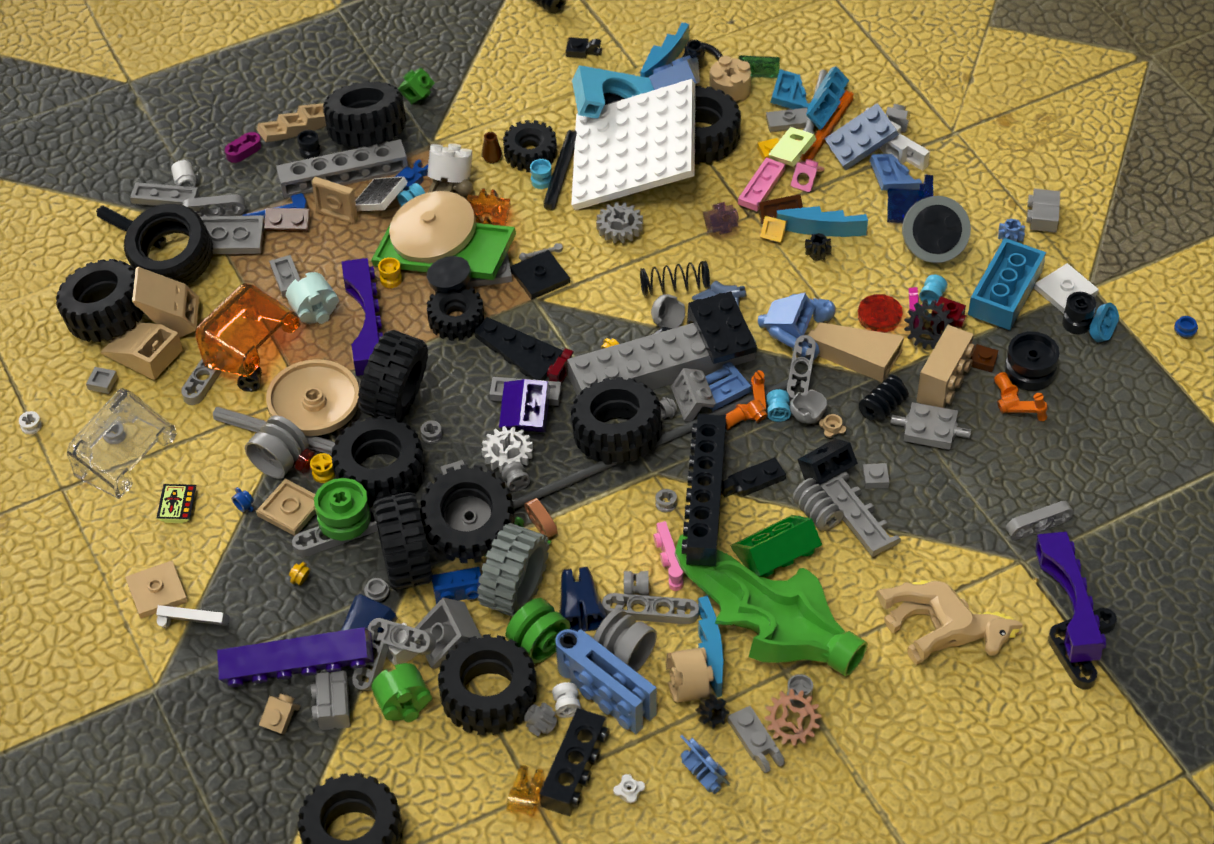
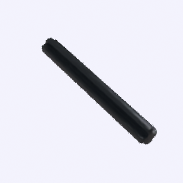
(560, 170)

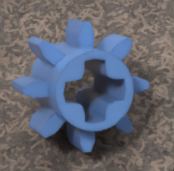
(1011, 230)

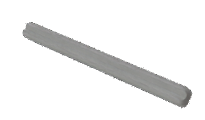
(255, 424)

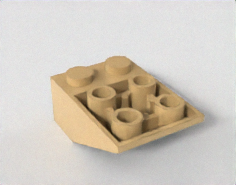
(166, 301)
(145, 348)

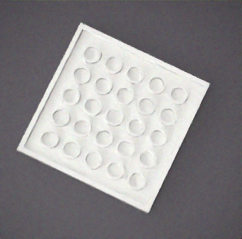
(635, 145)

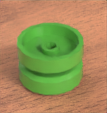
(342, 509)
(536, 628)

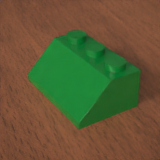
(778, 545)

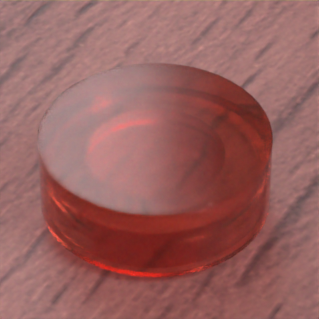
(303, 461)

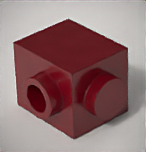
(957, 312)

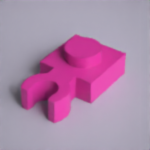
(913, 299)

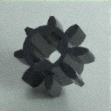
(818, 246)
(706, 707)

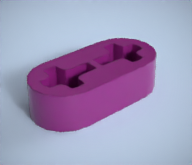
(243, 147)

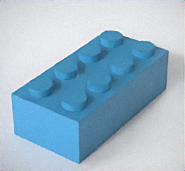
(1006, 283)

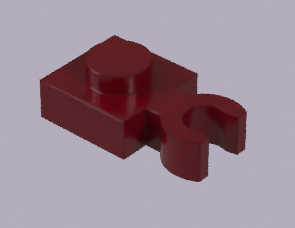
(559, 370)

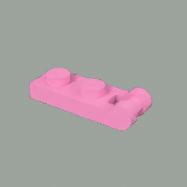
(668, 559)

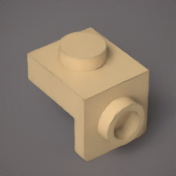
(278, 713)

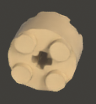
(731, 77)
(689, 674)

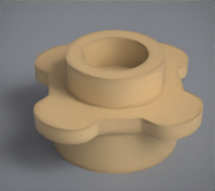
(832, 420)

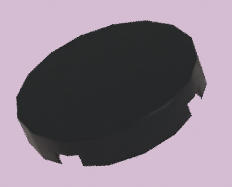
(449, 274)

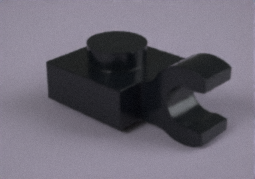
(581, 47)

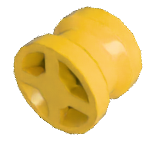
(322, 468)

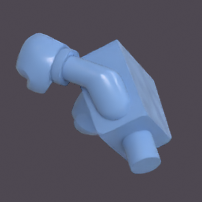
(791, 316)

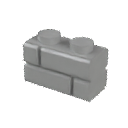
(332, 700)

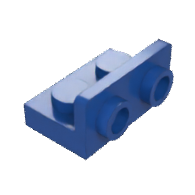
(457, 584)

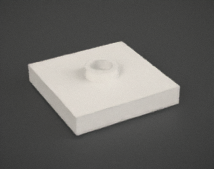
(1062, 283)

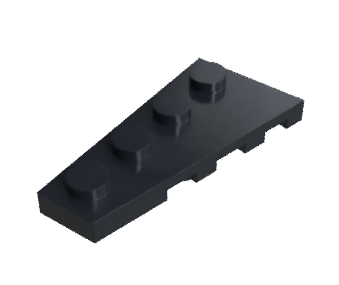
(526, 352)

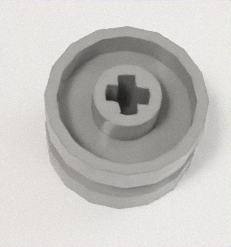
(466, 508)

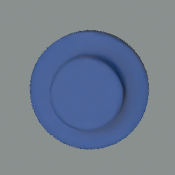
(1186, 326)

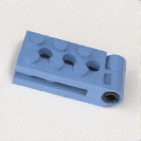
(605, 679)

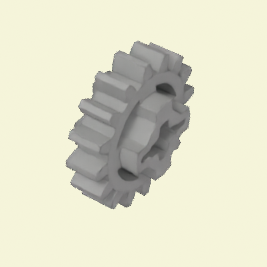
(617, 222)

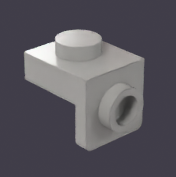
(899, 116)

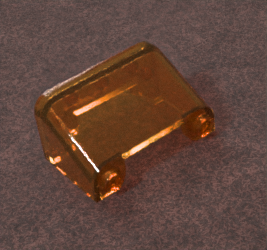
(239, 327)

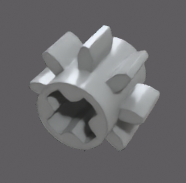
(540, 719)

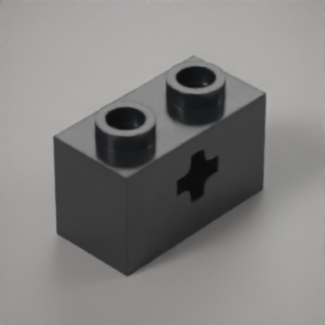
(827, 461)

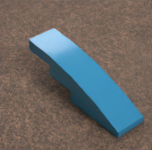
(668, 52)
(827, 97)
(832, 223)
(711, 641)

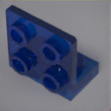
(903, 199)

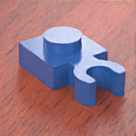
(413, 175)

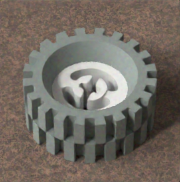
(513, 569)

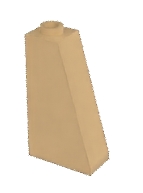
(858, 349)

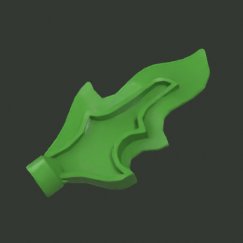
(787, 614)

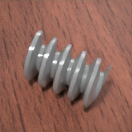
(817, 505)

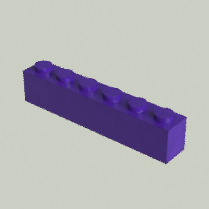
(295, 656)

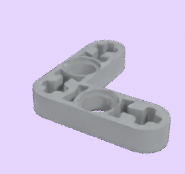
(388, 638)

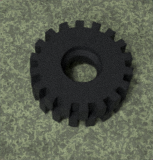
(529, 135)
(455, 326)

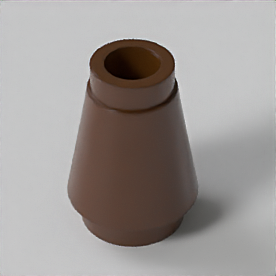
(491, 148)

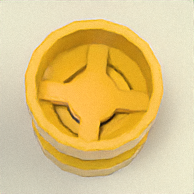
(390, 272)

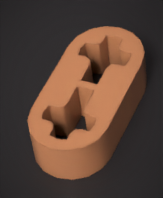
(540, 518)

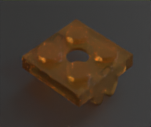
(492, 205)

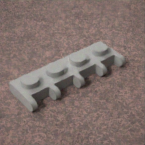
(859, 516)

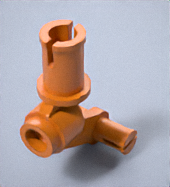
(1010, 402)
(754, 409)

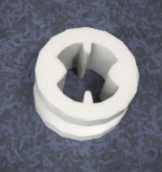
(33, 427)

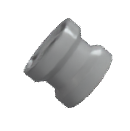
(515, 476)

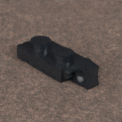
(753, 478)

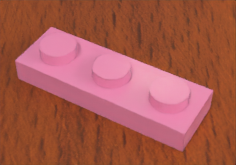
(761, 183)

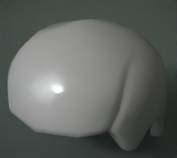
(668, 311)
(808, 407)

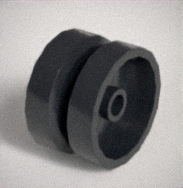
(1032, 360)

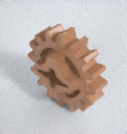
(781, 722)

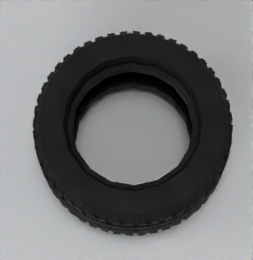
(166, 220)

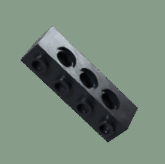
(583, 726)

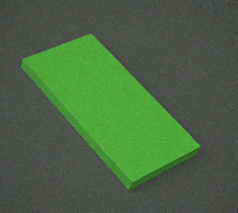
(483, 252)

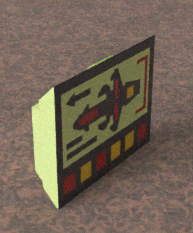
(176, 503)

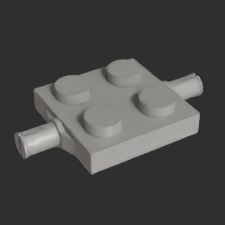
(930, 426)

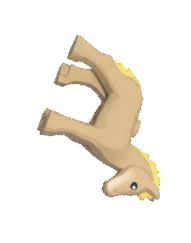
(949, 615)

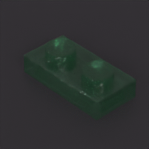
(763, 66)

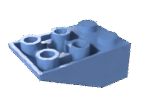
(682, 70)

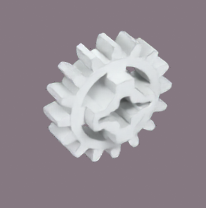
(506, 448)

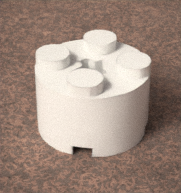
(449, 163)

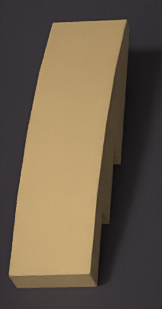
(291, 124)

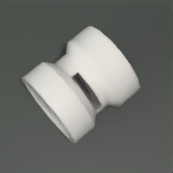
(566, 697)

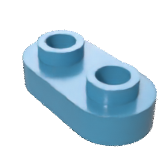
(1104, 322)

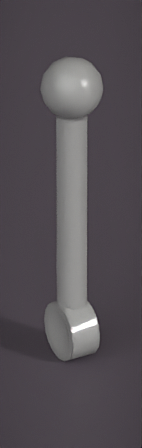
(557, 248)

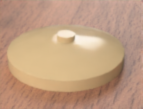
(432, 226)
(314, 396)

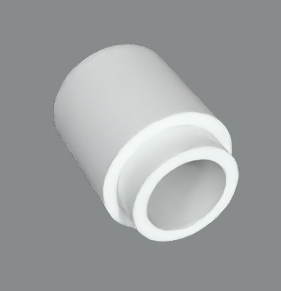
(183, 174)

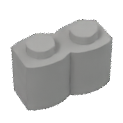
(1044, 210)

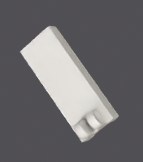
(166, 613)

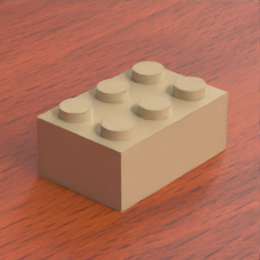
(946, 367)

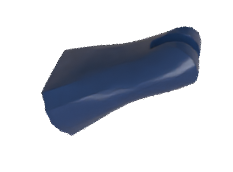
(581, 601)
(364, 611)

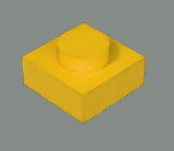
(766, 146)
(773, 229)

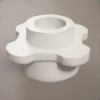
(629, 795)

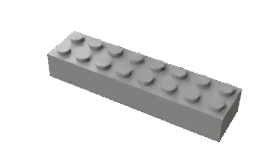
(649, 360)

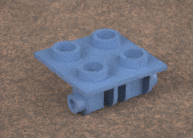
(702, 765)

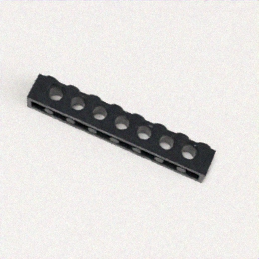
(705, 491)

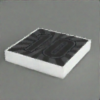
(380, 193)

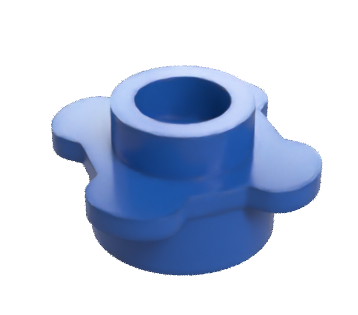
(242, 500)

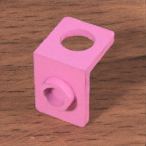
(810, 168)

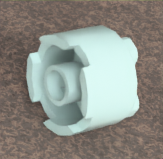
(312, 298)

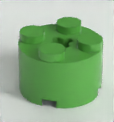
(401, 693)

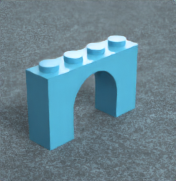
(592, 82)

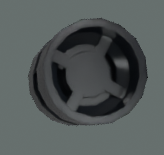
(1079, 312)

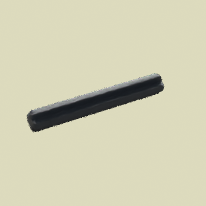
(122, 222)

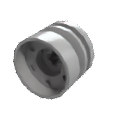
(276, 446)
(626, 639)

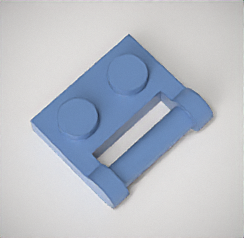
(728, 388)

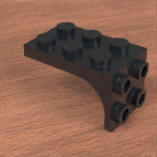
(721, 327)

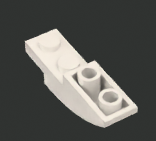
(906, 150)

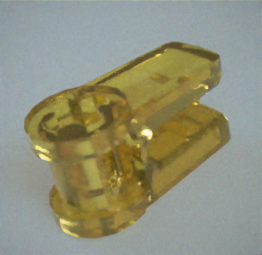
(525, 799)

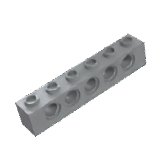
(343, 167)

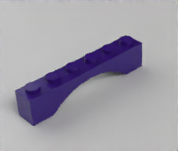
(358, 284)
(1058, 559)

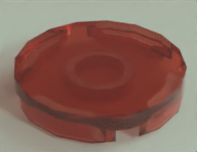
(880, 313)

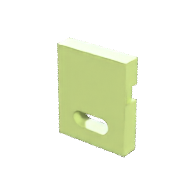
(790, 150)

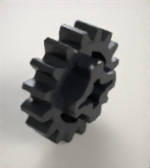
(924, 315)

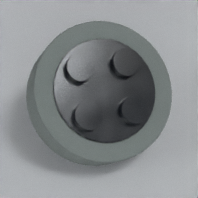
(936, 229)

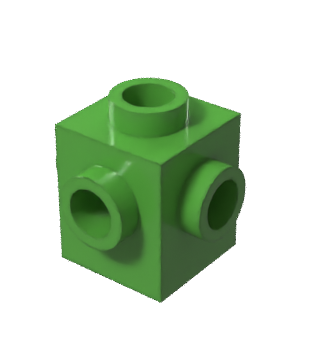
(416, 85)

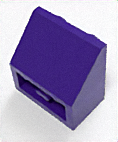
(525, 405)

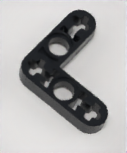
(1073, 669)

